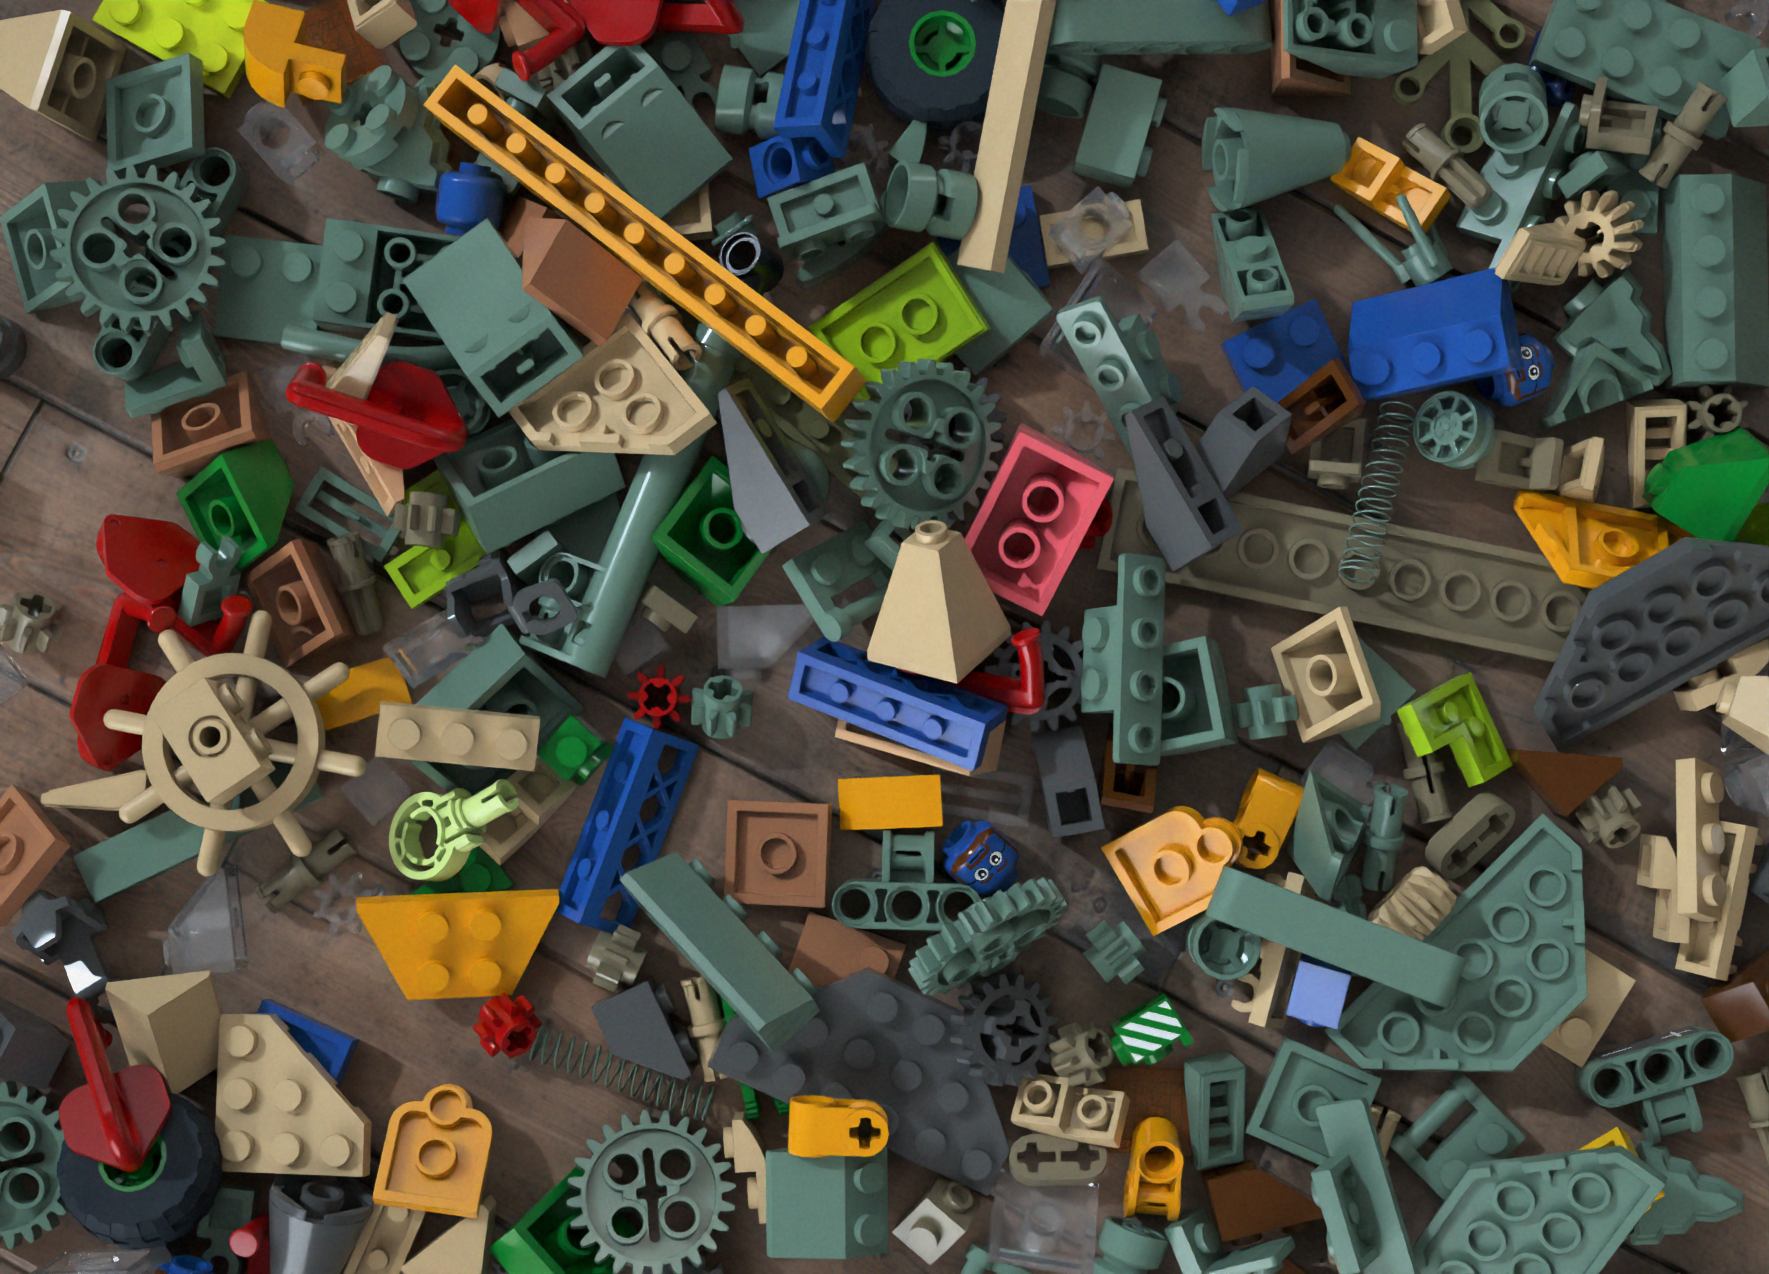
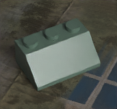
(514, 489)
(502, 679)

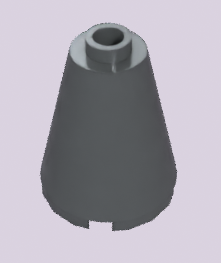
(315, 1222)

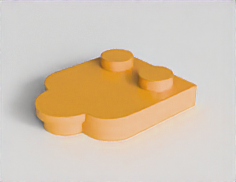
(1173, 863)
(436, 1155)

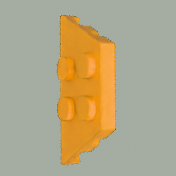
(1592, 540)
(458, 940)

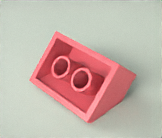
(1034, 517)

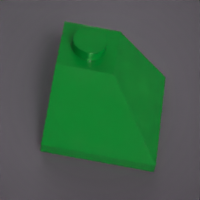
(1710, 484)
(240, 497)
(706, 539)
(544, 1240)

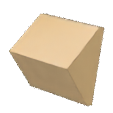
(1328, 677)
(169, 1024)

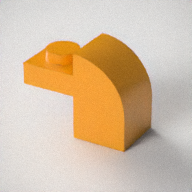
(283, 63)

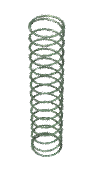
(1391, 414)
(534, 1052)

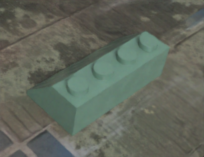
(1715, 281)
(723, 948)

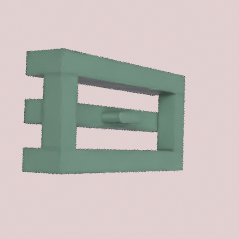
(390, 537)

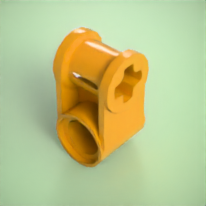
(1269, 810)
(827, 1127)
(1154, 1179)

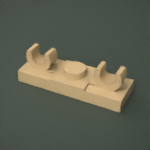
(1714, 941)
(1277, 968)

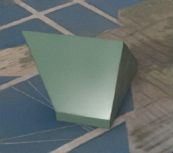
(1592, 382)
(1327, 834)

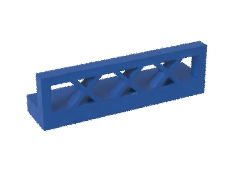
(824, 72)
(895, 703)
(616, 823)

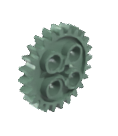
(109, 283)
(935, 397)
(987, 936)
(697, 1191)
(19, 1211)

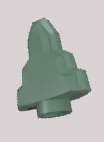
(419, 157)
(1616, 320)
(1687, 1197)

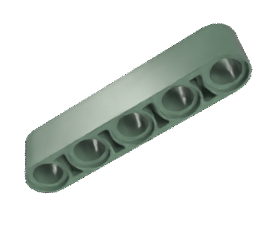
(1157, 28)
(225, 202)
(159, 845)
(1336, 937)

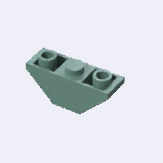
(1250, 266)

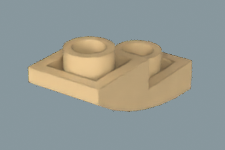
(1706, 687)
(1069, 1112)
(749, 1154)

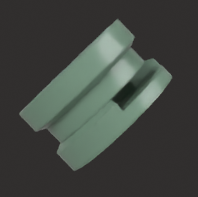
(1454, 430)

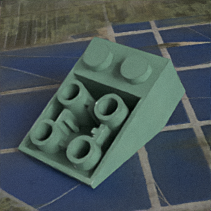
(1353, 35)
(638, 128)
(365, 274)
(488, 323)

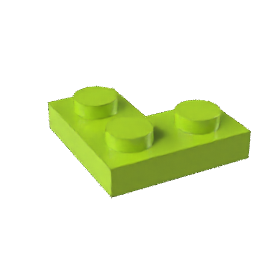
(424, 571)
(1459, 717)

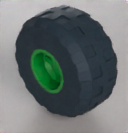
(934, 59)
(145, 1208)

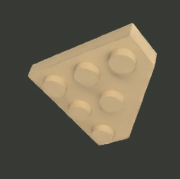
(615, 401)
(282, 1105)

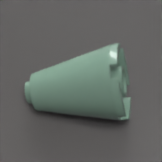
(1267, 154)

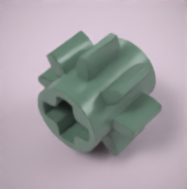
(722, 707)
(1264, 711)
(1115, 951)

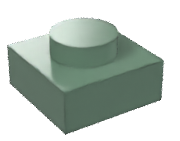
(1592, 171)

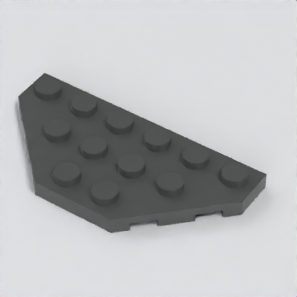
(1655, 633)
(885, 1047)

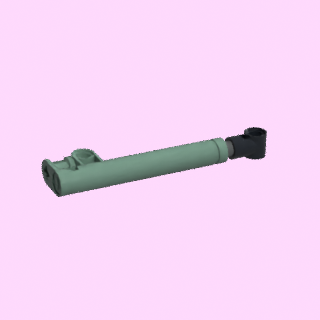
(610, 591)

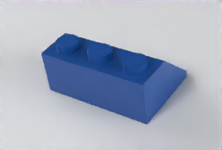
(1433, 336)

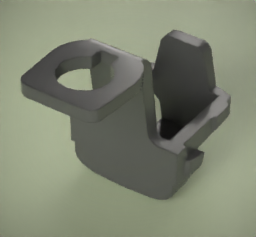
(497, 577)
(67, 930)

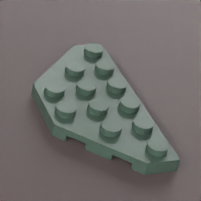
(1521, 974)
(1539, 1214)

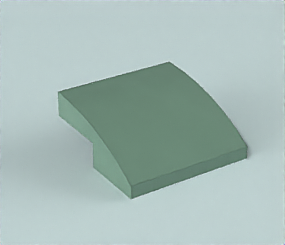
(1009, 305)

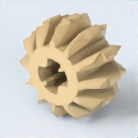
(1613, 223)
(1415, 904)

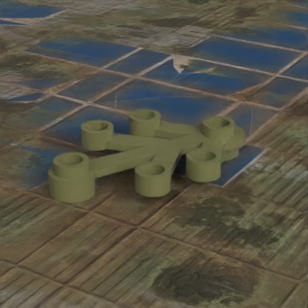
(1459, 54)

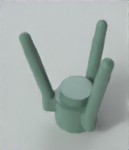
(1424, 259)

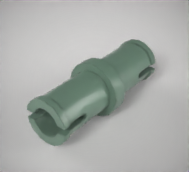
(1383, 837)

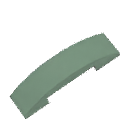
(837, 258)

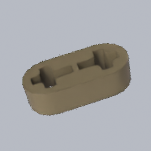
(1469, 834)
(1058, 1172)

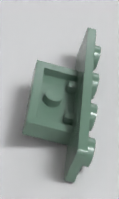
(1523, 185)
(1119, 360)
(1126, 660)
(1358, 1194)

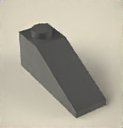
(765, 475)
(1175, 487)

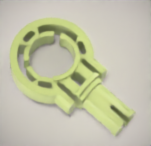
(457, 821)

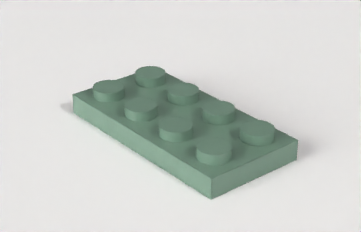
(1645, 50)

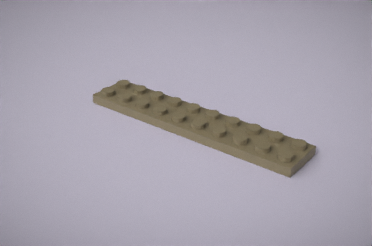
(1423, 583)

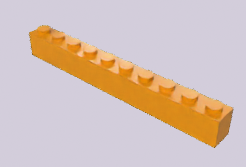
(646, 244)

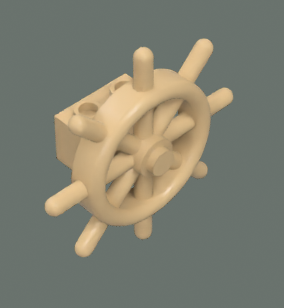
(227, 749)

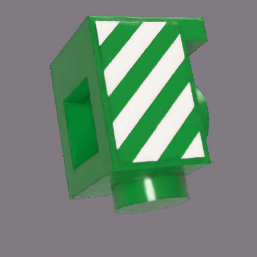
(576, 750)
(1148, 1032)

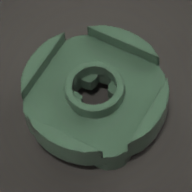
(424, 45)
(370, 117)

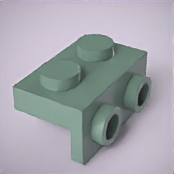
(827, 212)

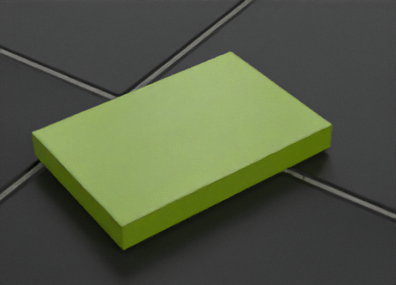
(904, 316)

